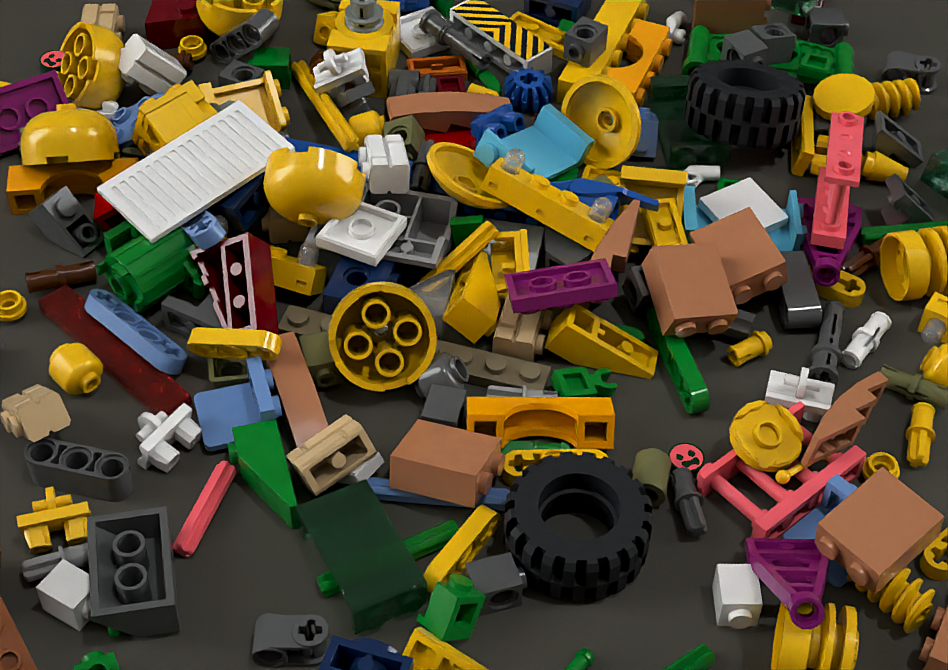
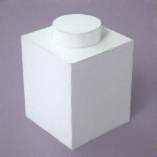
(66, 594)
(736, 596)

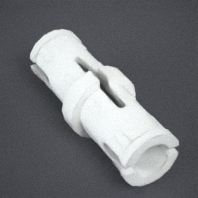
(865, 340)

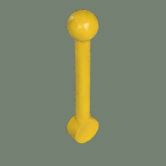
(783, 476)

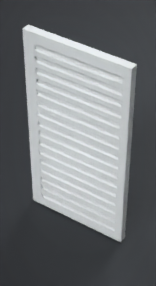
(193, 171)

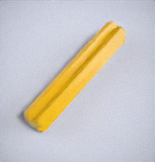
(466, 250)

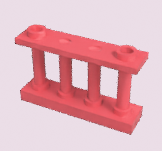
(835, 179)
(791, 504)

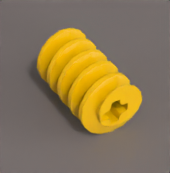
(895, 97)
(903, 600)

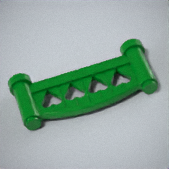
(704, 48)

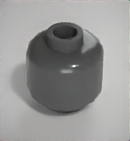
(443, 371)

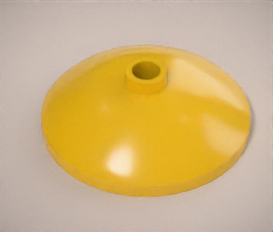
(590, 107)
(461, 175)

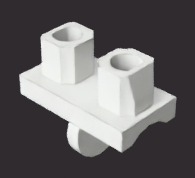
(340, 69)
(790, 389)
(161, 432)

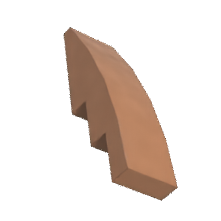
(441, 109)
(618, 241)
(296, 392)
(845, 418)

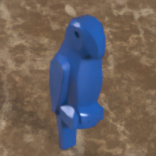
(589, 190)

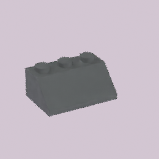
(133, 572)

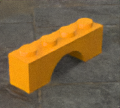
(646, 48)
(34, 183)
(578, 420)

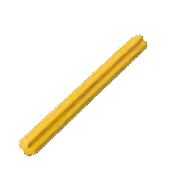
(326, 108)

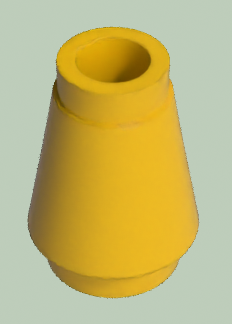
(880, 167)

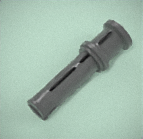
(447, 34)
(826, 354)

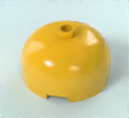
(224, 15)
(91, 66)
(68, 137)
(313, 185)
(387, 358)

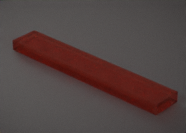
(134, 372)

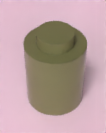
(653, 470)

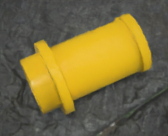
(756, 345)

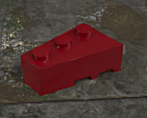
(171, 21)
(240, 282)

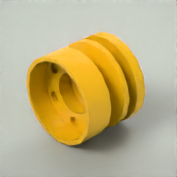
(915, 263)
(821, 648)

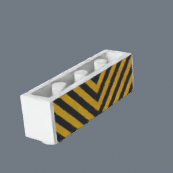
(501, 37)

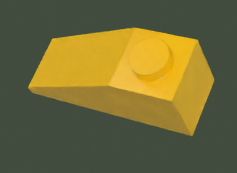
(474, 300)
(597, 344)

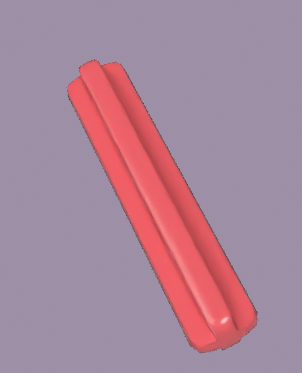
(204, 509)

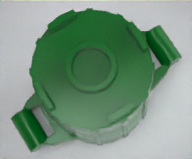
(150, 272)

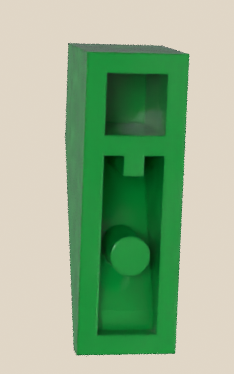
(264, 467)

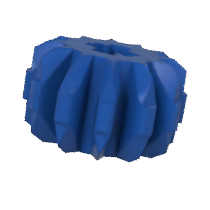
(528, 89)

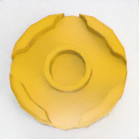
(843, 94)
(766, 436)

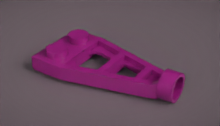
(824, 259)
(793, 573)

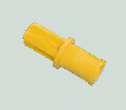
(920, 434)

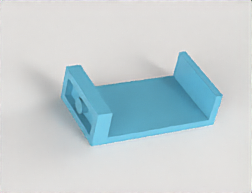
(549, 145)
(785, 238)

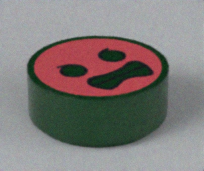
(51, 60)
(687, 456)

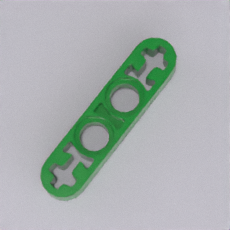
(680, 367)

